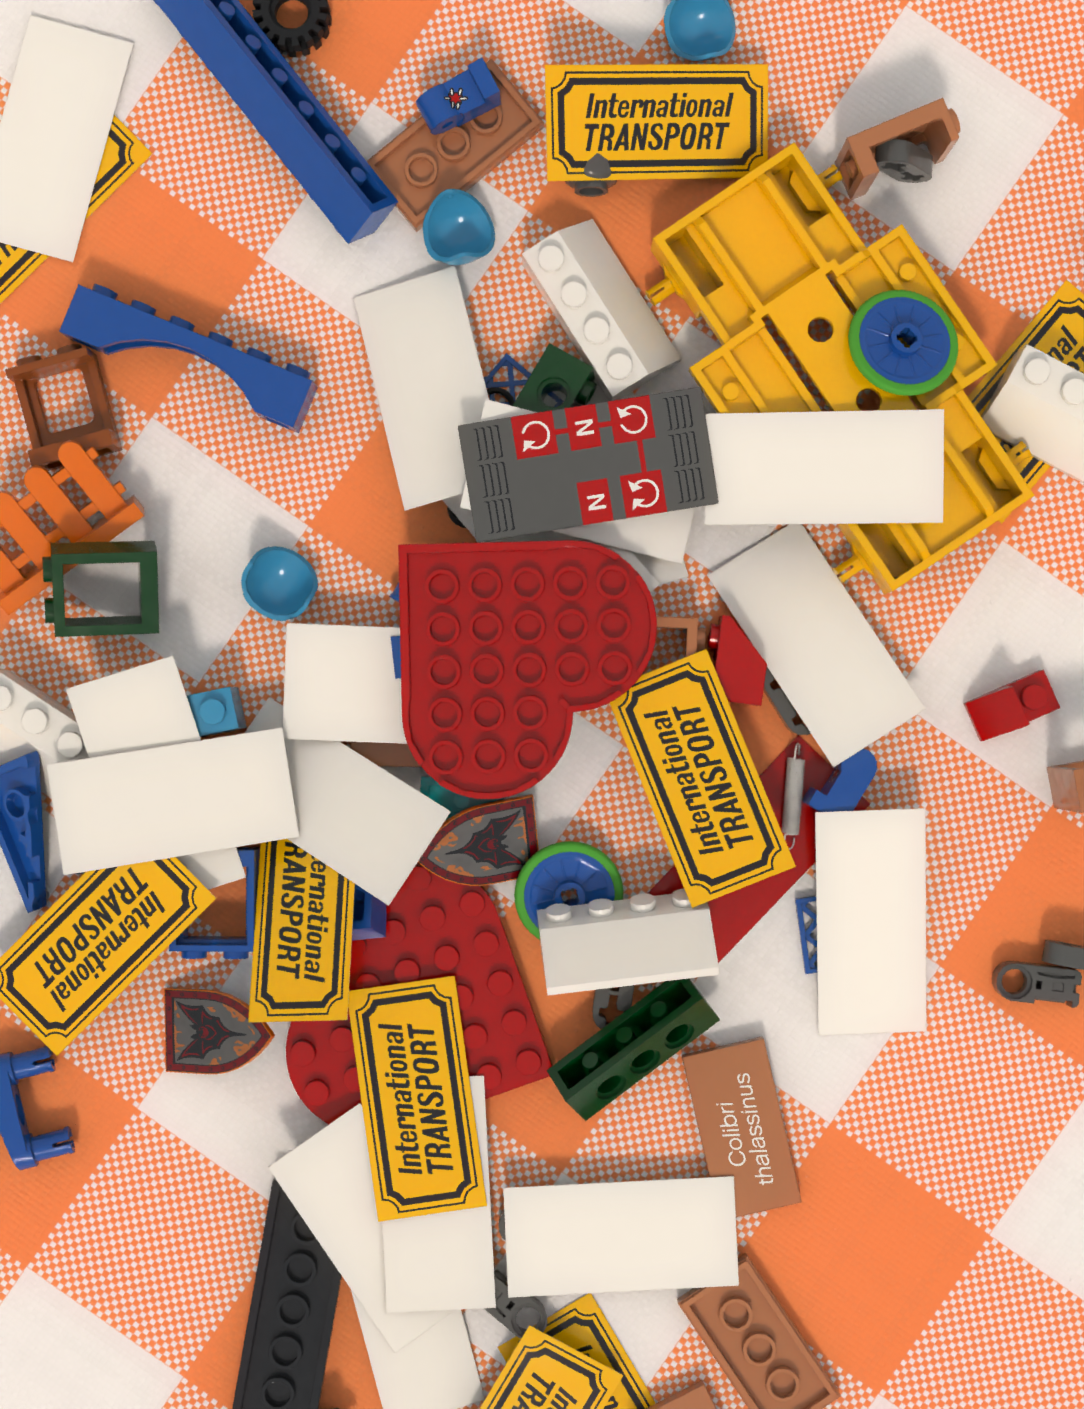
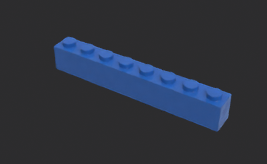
(284, 113)

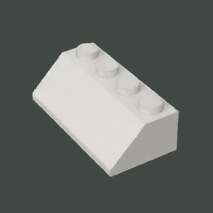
(600, 308)
(1043, 408)
(36, 723)
(625, 942)

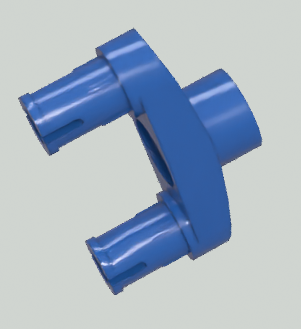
(22, 1146)

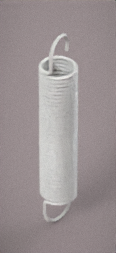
(793, 795)

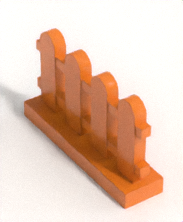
(70, 521)

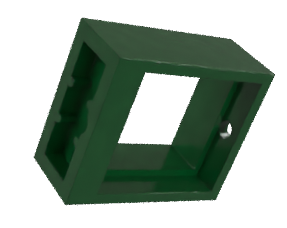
(103, 552)

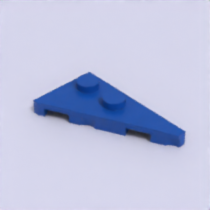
(23, 827)

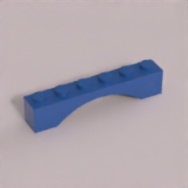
(113, 326)

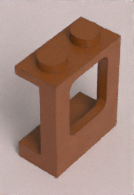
(99, 433)

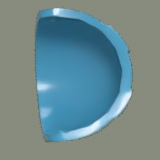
(699, 28)
(457, 228)
(279, 583)

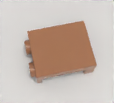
(927, 125)

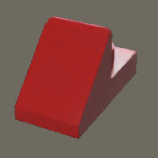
(1012, 705)

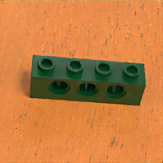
(557, 373)
(632, 1046)

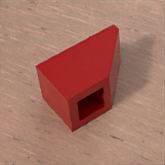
(737, 663)

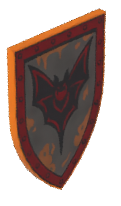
(484, 843)
(210, 1032)

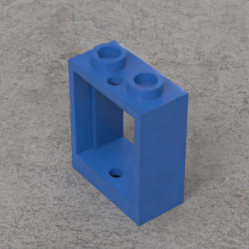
(232, 946)

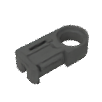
(1040, 983)
(507, 1308)

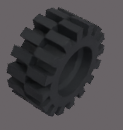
(298, 38)

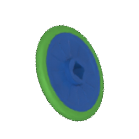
(886, 360)
(563, 868)

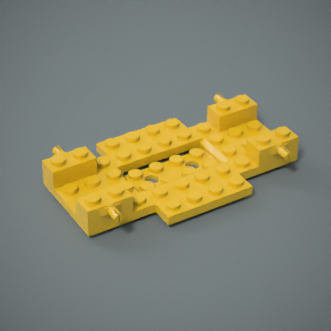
(768, 253)

